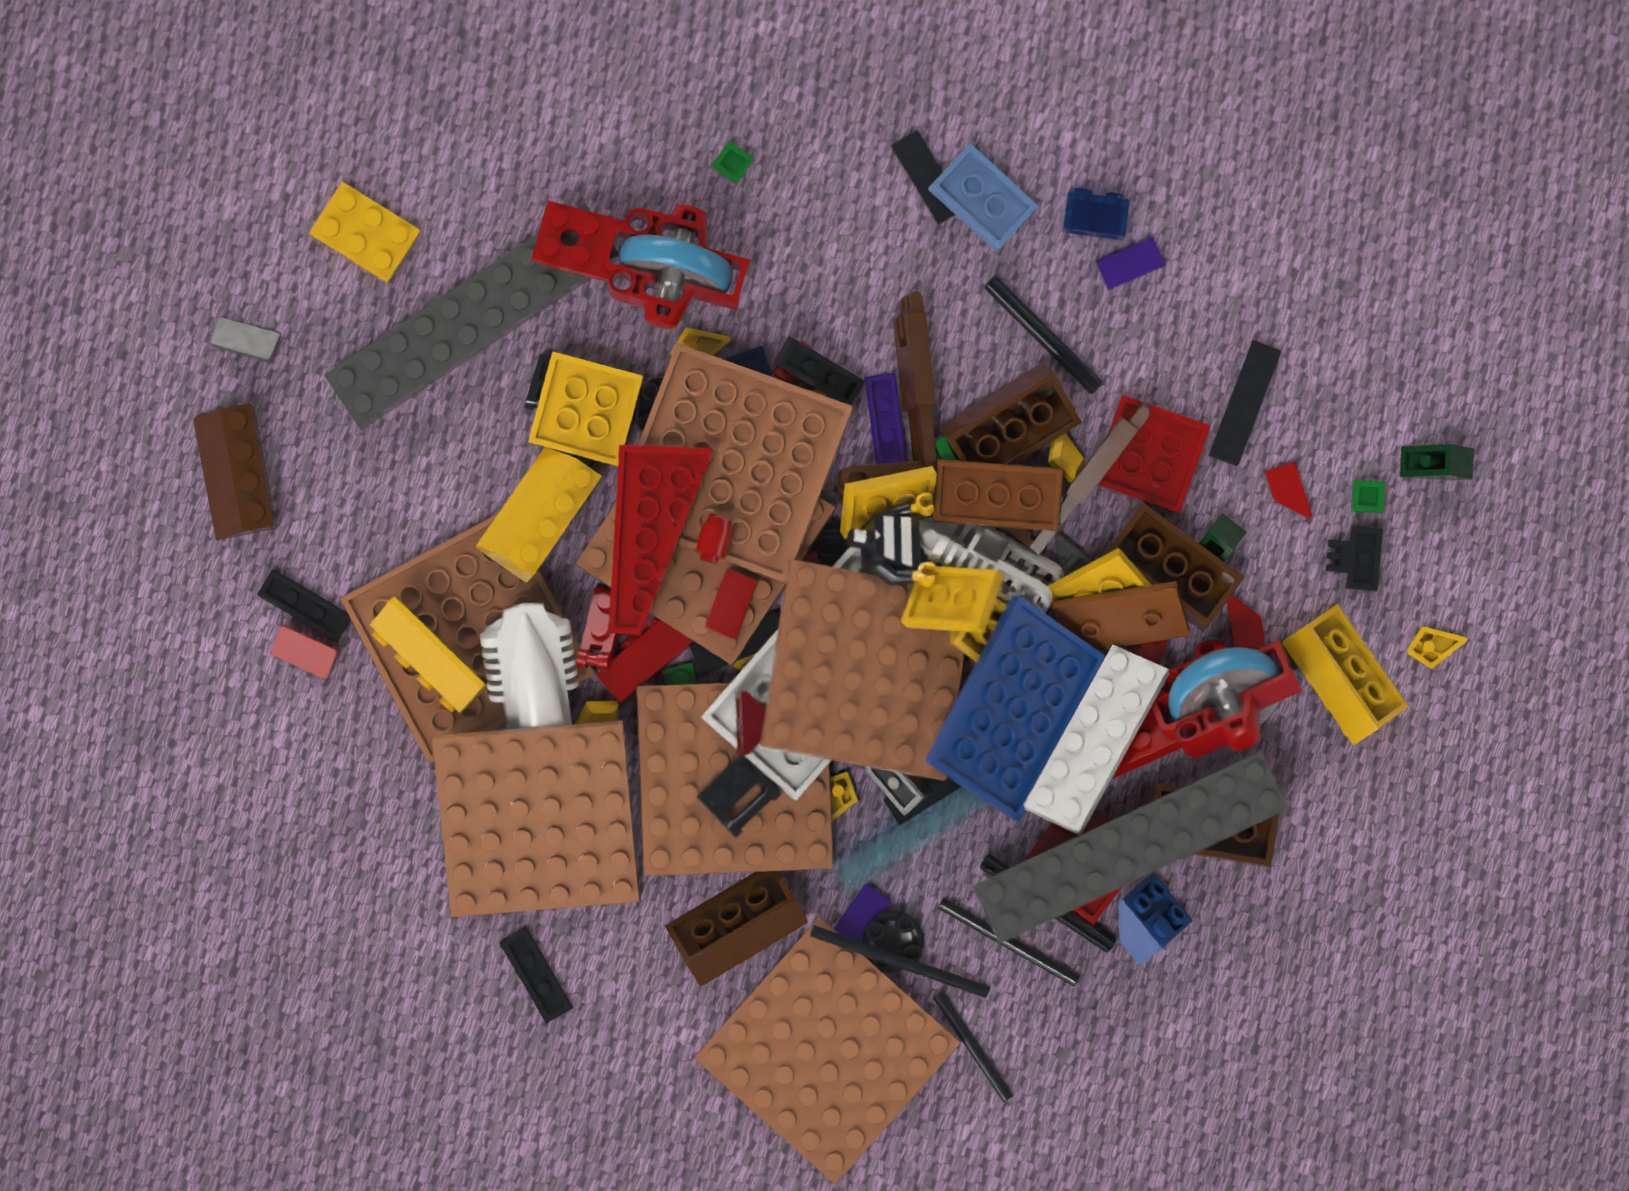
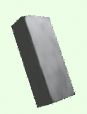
(245, 340)
(902, 789)

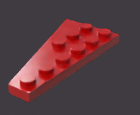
(650, 513)

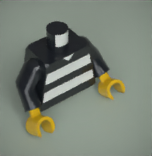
(892, 544)

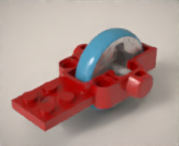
(645, 258)
(1236, 680)

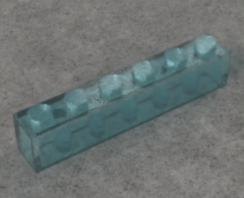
(908, 839)

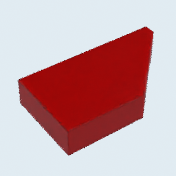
(1288, 489)
(1244, 625)

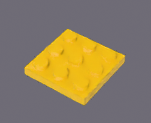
(585, 408)

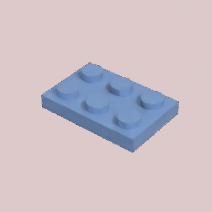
(983, 197)

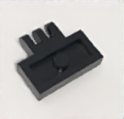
(1358, 558)

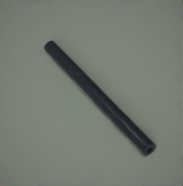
(1011, 944)

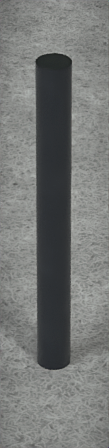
(973, 1046)

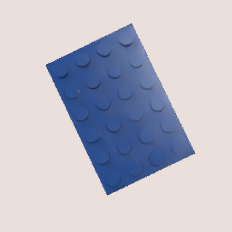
(1014, 707)

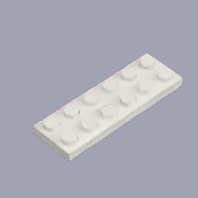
(1096, 739)

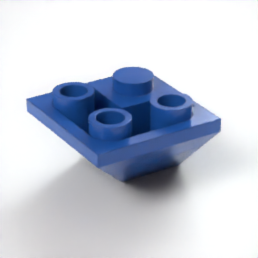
(1149, 918)

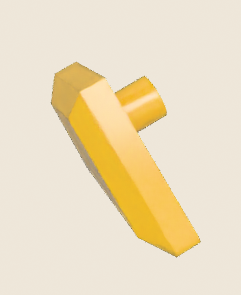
(702, 341)
(1065, 456)
(1433, 646)
(598, 712)
(841, 794)

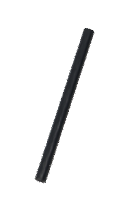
(899, 961)

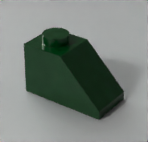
(1437, 462)
(1222, 537)

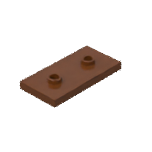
(998, 495)
(1125, 616)

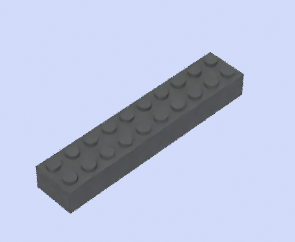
(451, 331)
(1130, 847)

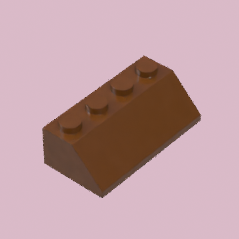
(1012, 420)
(235, 472)
(1170, 555)
(1248, 846)
(736, 925)

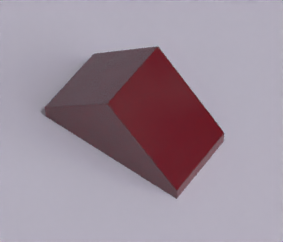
(749, 722)

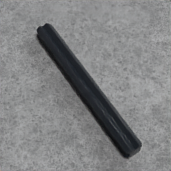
(1043, 335)
(1070, 919)

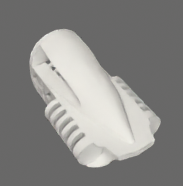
(987, 549)
(530, 666)

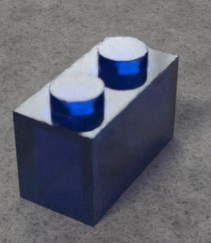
(1096, 214)

